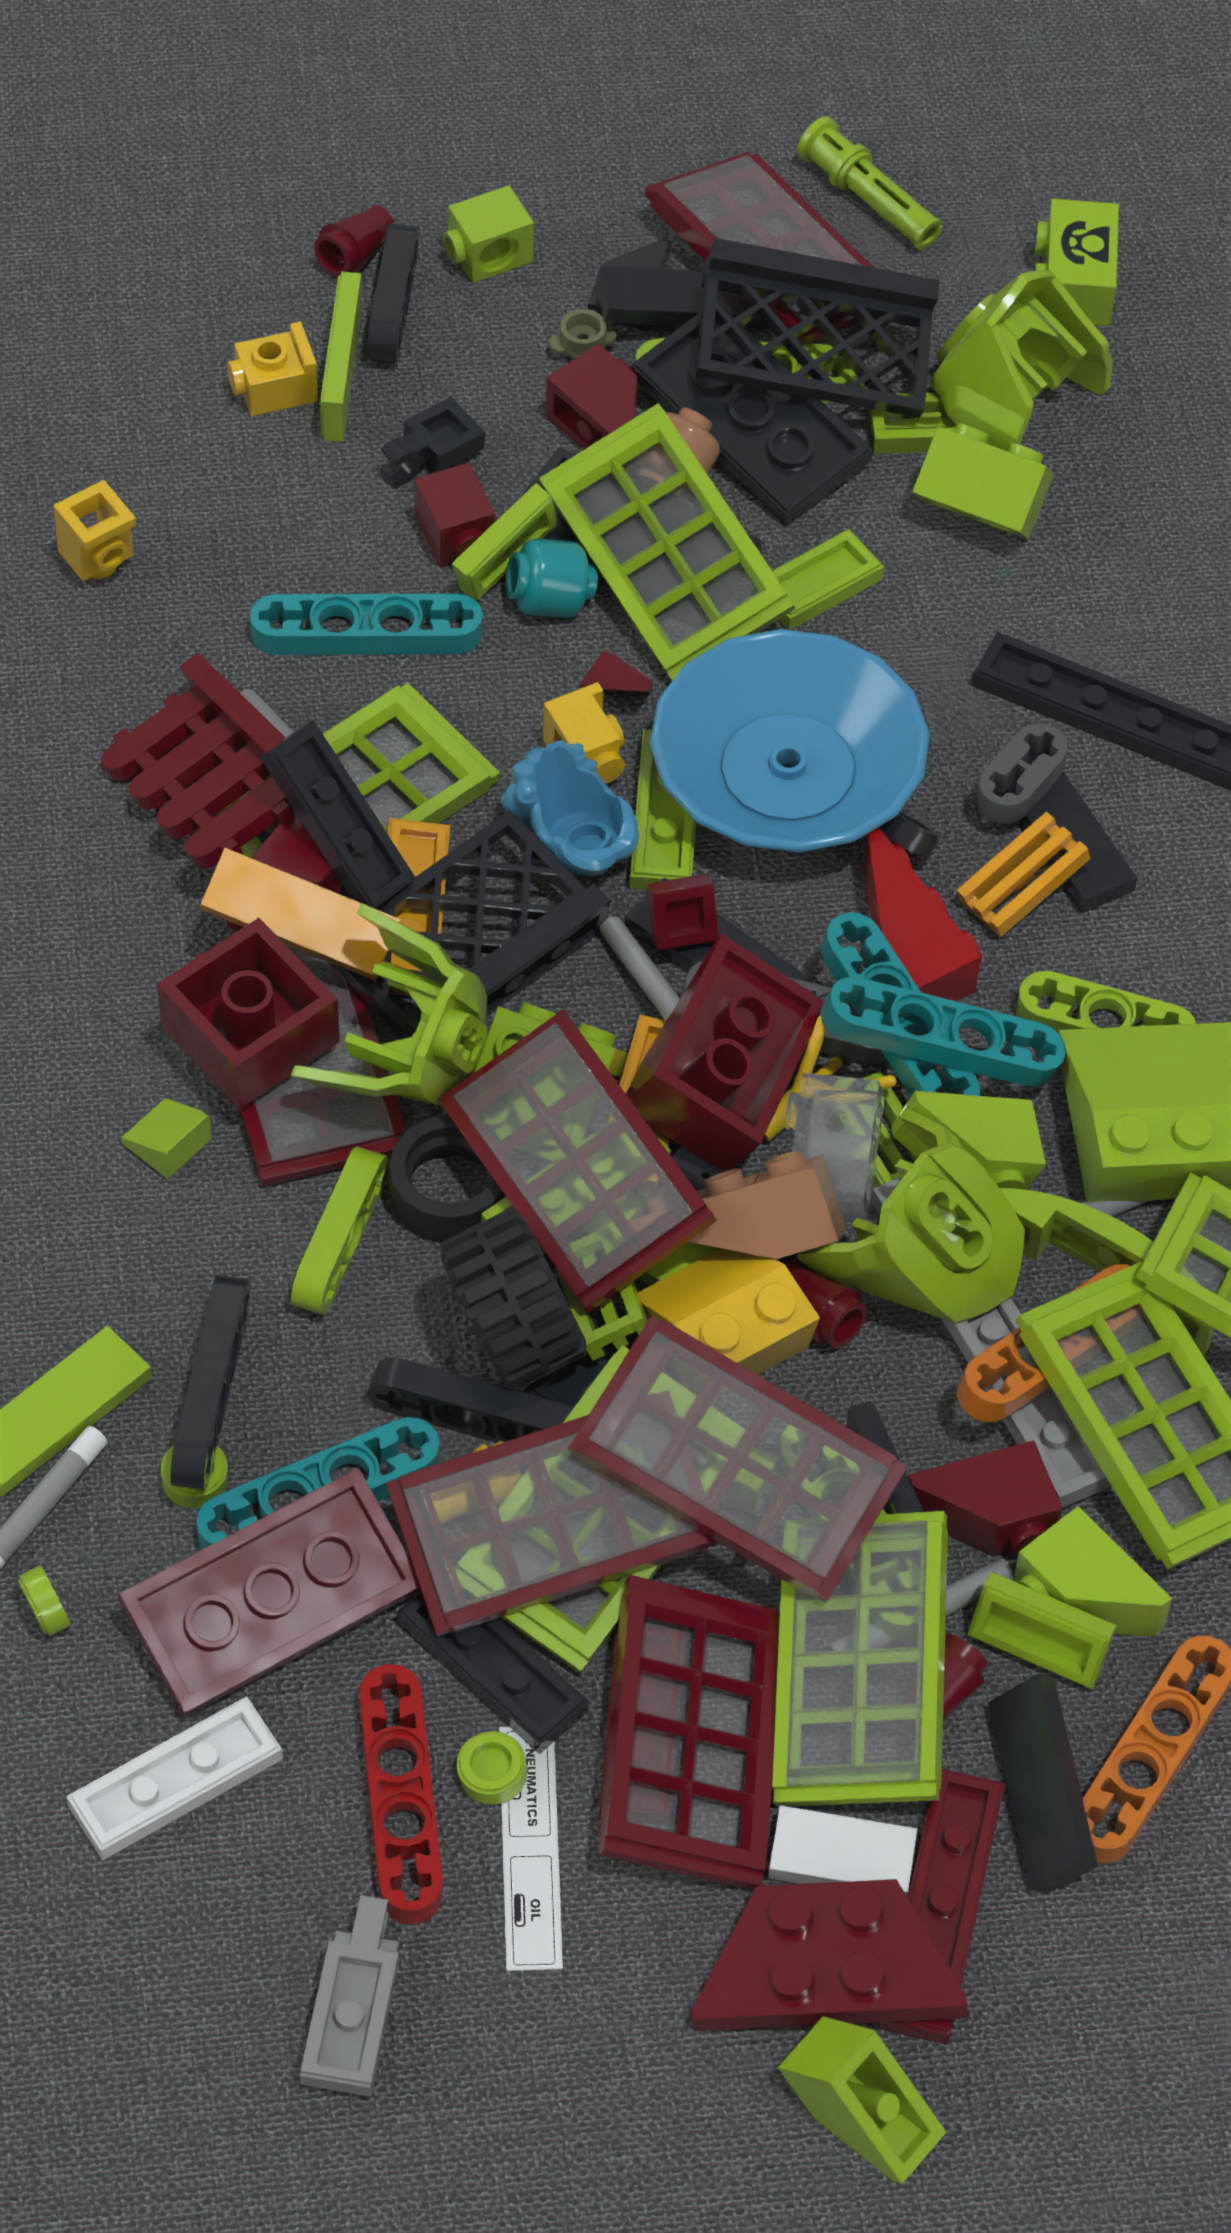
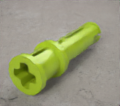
(852, 169)

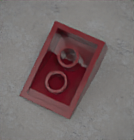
(725, 1055)

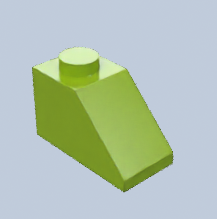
(991, 1129)
(1092, 1573)
(863, 2096)

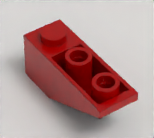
(917, 924)

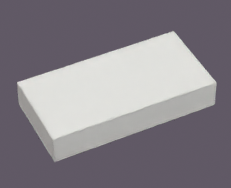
(839, 1849)

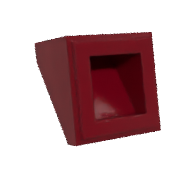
(616, 675)

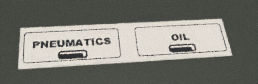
(532, 1866)

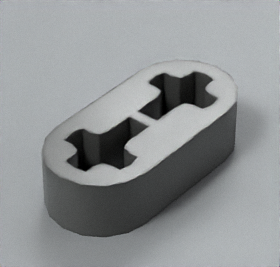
(1012, 766)

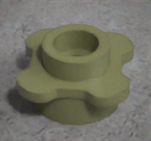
(580, 332)

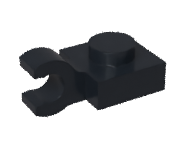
(435, 436)

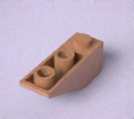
(775, 1210)

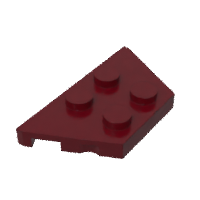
(828, 1953)

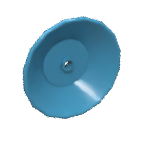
(798, 704)

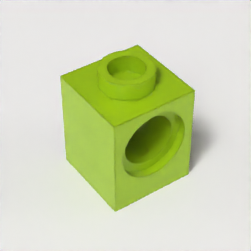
(489, 234)

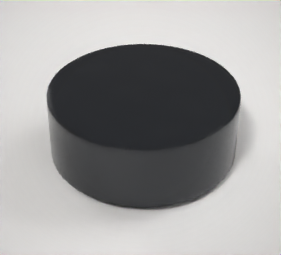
(911, 834)

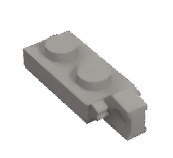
(352, 2004)

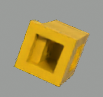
(274, 371)
(102, 546)
(581, 719)

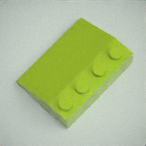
(1149, 1107)

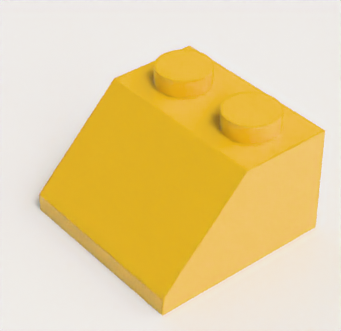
(736, 1306)

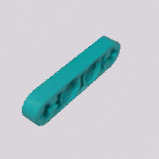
(366, 633)
(885, 967)
(943, 1021)
(317, 1469)

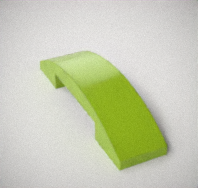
(1090, 1238)

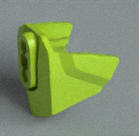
(1014, 349)
(448, 1033)
(941, 1237)

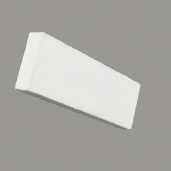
(174, 1778)

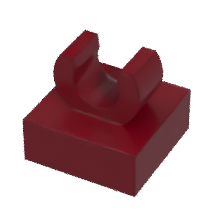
(682, 911)

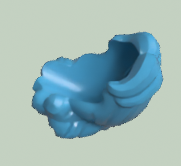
(571, 809)

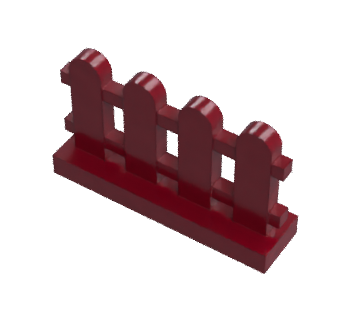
(234, 725)

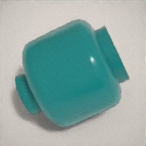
(550, 578)

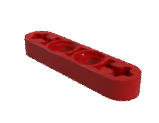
(402, 1792)

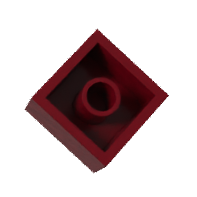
(248, 1012)

